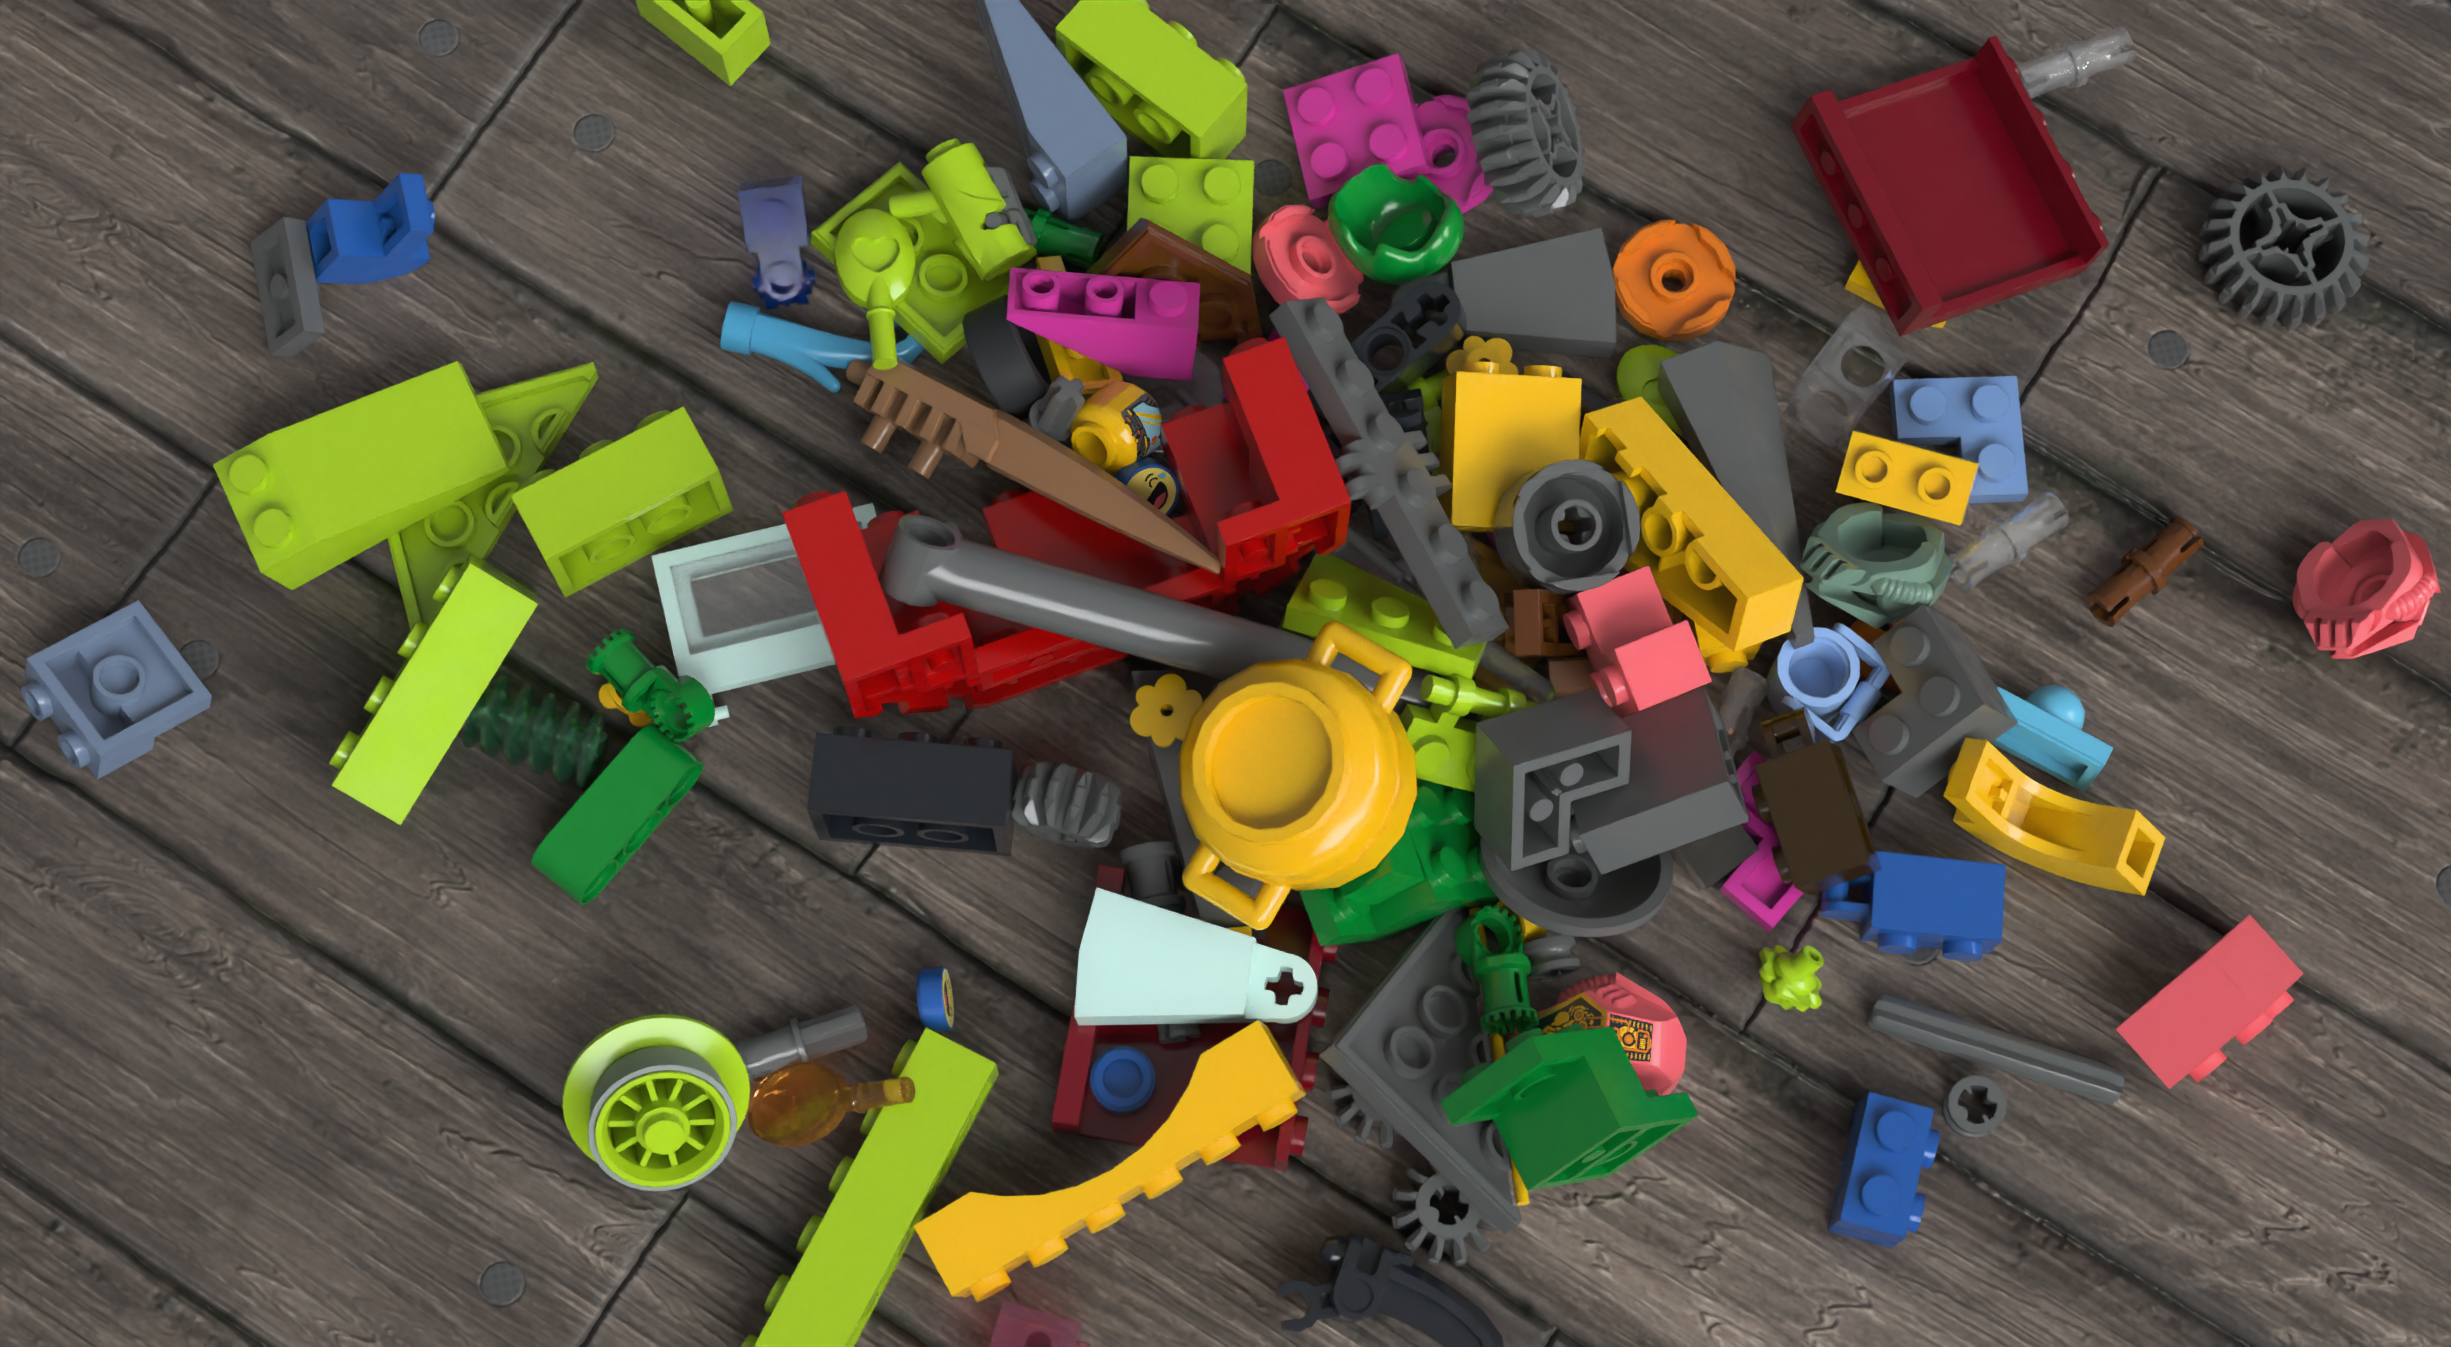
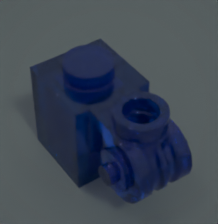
(776, 227)

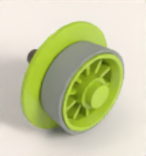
(657, 1100)

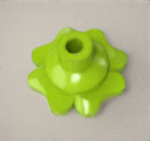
(1791, 977)

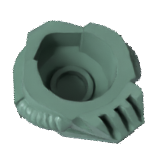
(1876, 563)

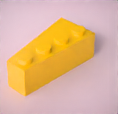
(1692, 532)

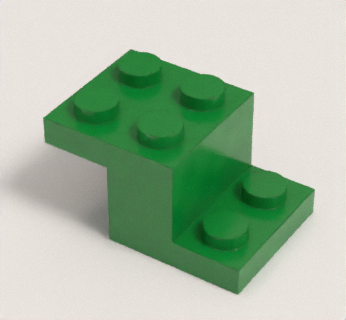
(1450, 863)
(1567, 1105)

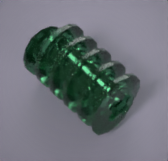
(538, 734)

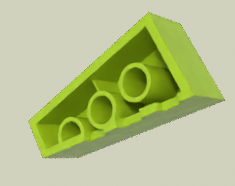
(434, 689)

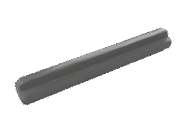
(1996, 1049)

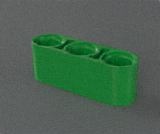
(617, 814)

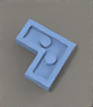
(1975, 416)

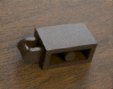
(1812, 808)

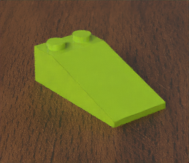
(359, 473)

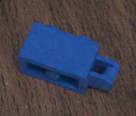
(1926, 905)

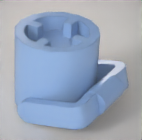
(1824, 678)

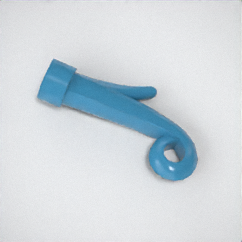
(798, 345)

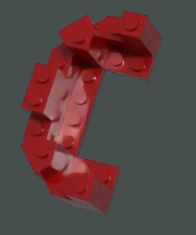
(1254, 495)

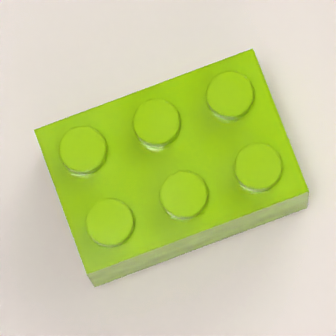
(1155, 79)
(622, 500)

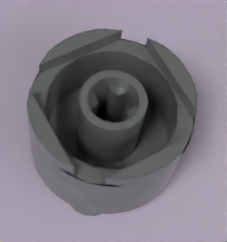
(1573, 492)

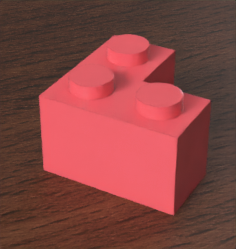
(1634, 644)
(2219, 996)

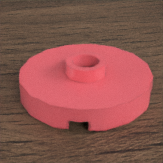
(1303, 261)

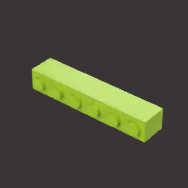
(878, 1199)

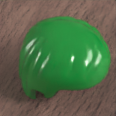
(1395, 225)

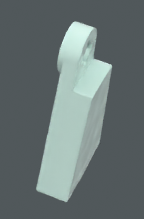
(1179, 970)

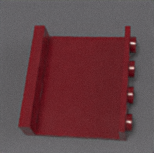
(1175, 1063)

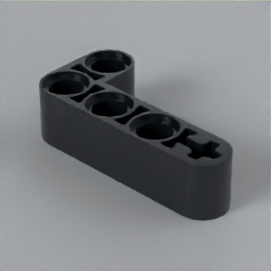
(1389, 331)

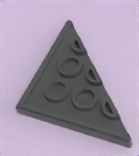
(1408, 1055)

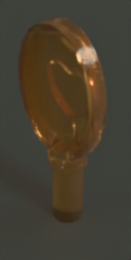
(810, 1101)

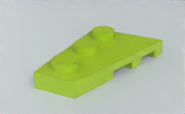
(1378, 611)

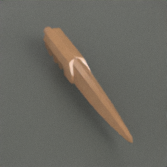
(972, 430)

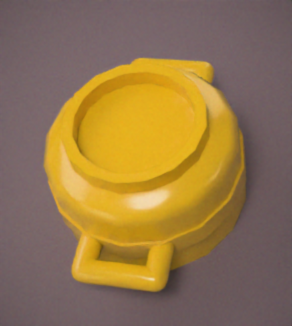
(1297, 775)

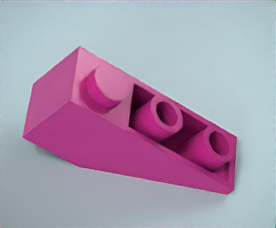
(1115, 320)

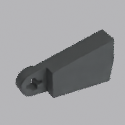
(1535, 296)

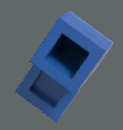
(372, 238)

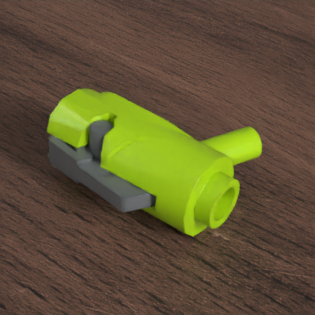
(977, 205)

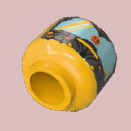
(1117, 426)

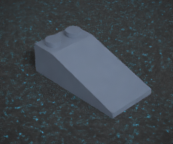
(1064, 131)

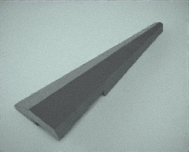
(1732, 423)

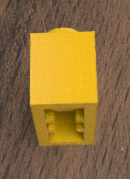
(1907, 477)

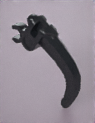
(1385, 1281)

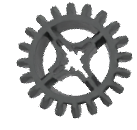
(1525, 133)
(2294, 217)

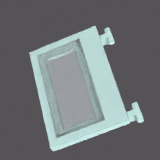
(742, 610)

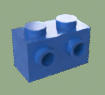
(1882, 1170)

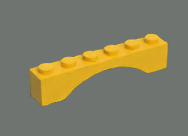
(1230, 1091)

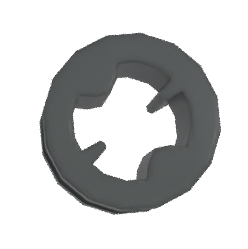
(1551, 957)
(1991, 1097)

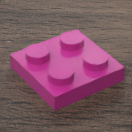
(1353, 123)

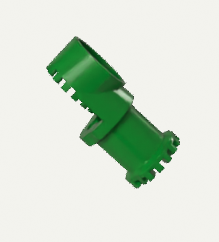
(652, 687)
(1500, 974)

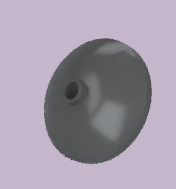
(1574, 897)

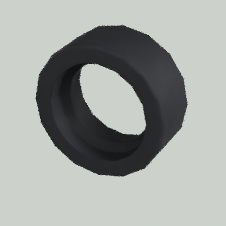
(1006, 358)

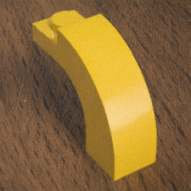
(2049, 829)

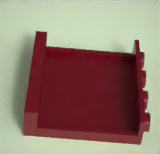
(1950, 189)

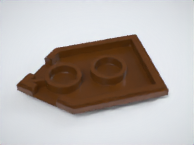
(1226, 292)

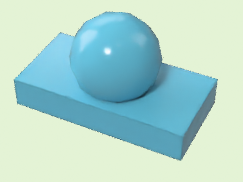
(2052, 736)

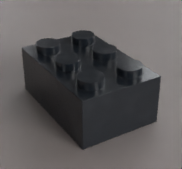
(913, 791)

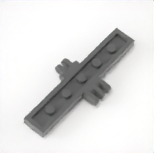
(1390, 472)

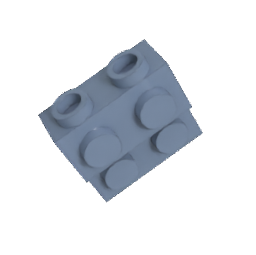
(112, 689)

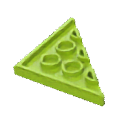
(528, 426)

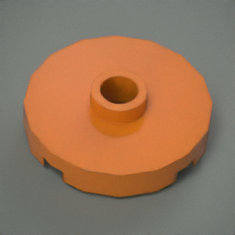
(1681, 253)

